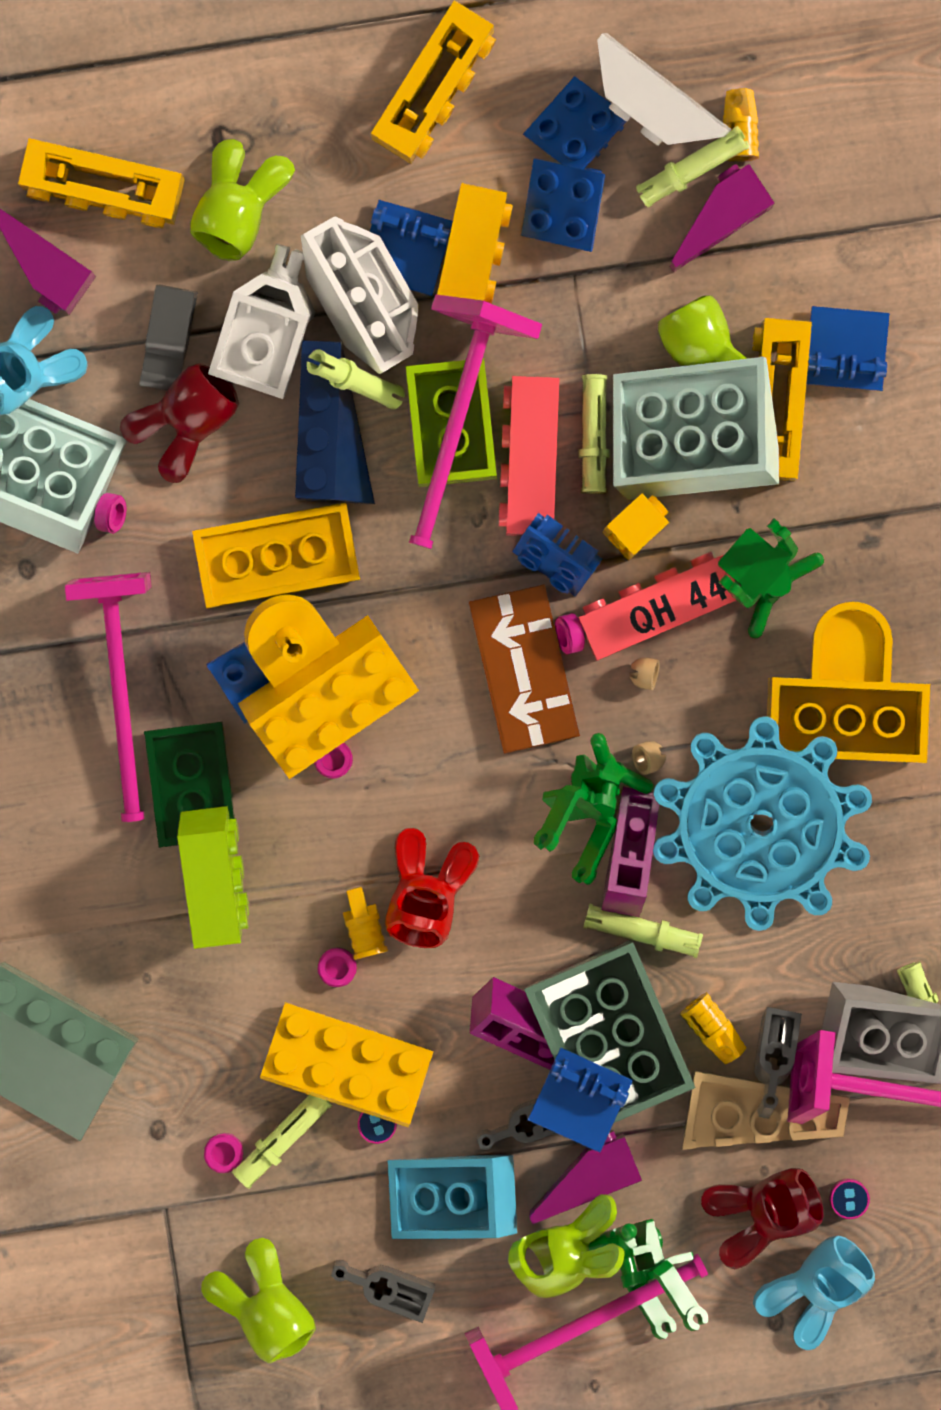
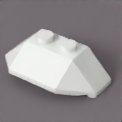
(652, 99)
(361, 292)

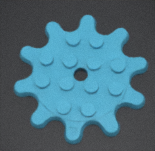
(772, 863)

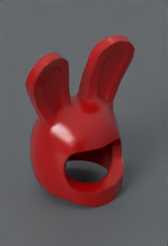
(423, 904)

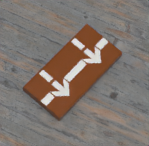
(524, 668)

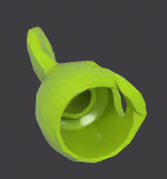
(232, 209)
(698, 334)
(566, 1253)
(273, 1318)

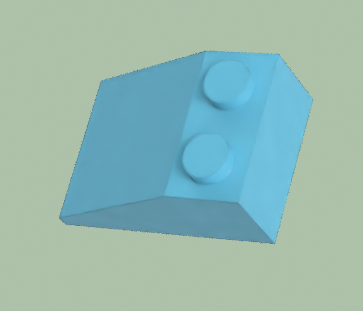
(452, 1197)

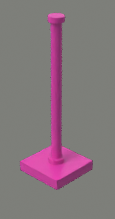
(485, 321)
(109, 592)
(814, 1079)
(497, 1367)

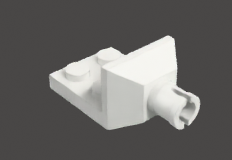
(265, 327)

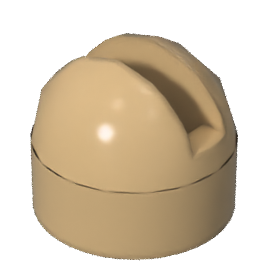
(647, 673)
(648, 757)

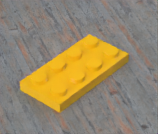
(276, 555)
(346, 1064)

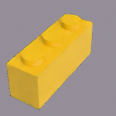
(474, 243)
(636, 525)

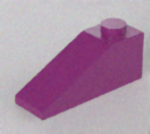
(729, 208)
(49, 270)
(631, 853)
(506, 1019)
(589, 1177)

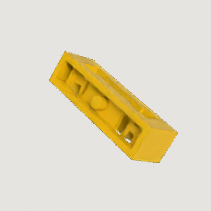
(467, 28)
(164, 197)
(783, 335)

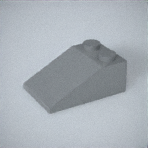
(884, 1033)

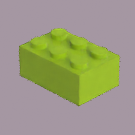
(431, 399)
(213, 877)

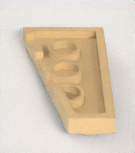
(726, 1113)

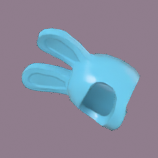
(19, 368)
(829, 1278)

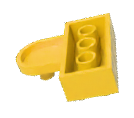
(318, 683)
(852, 693)

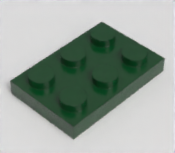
(187, 774)

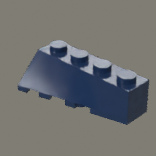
(329, 438)

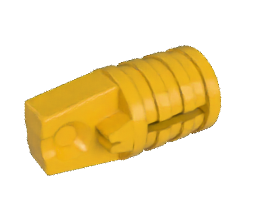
(742, 112)
(363, 926)
(713, 1028)

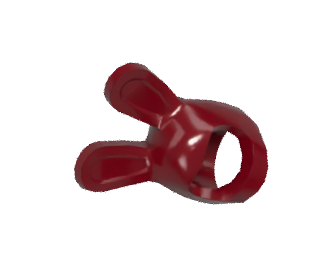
(194, 412)
(779, 1205)

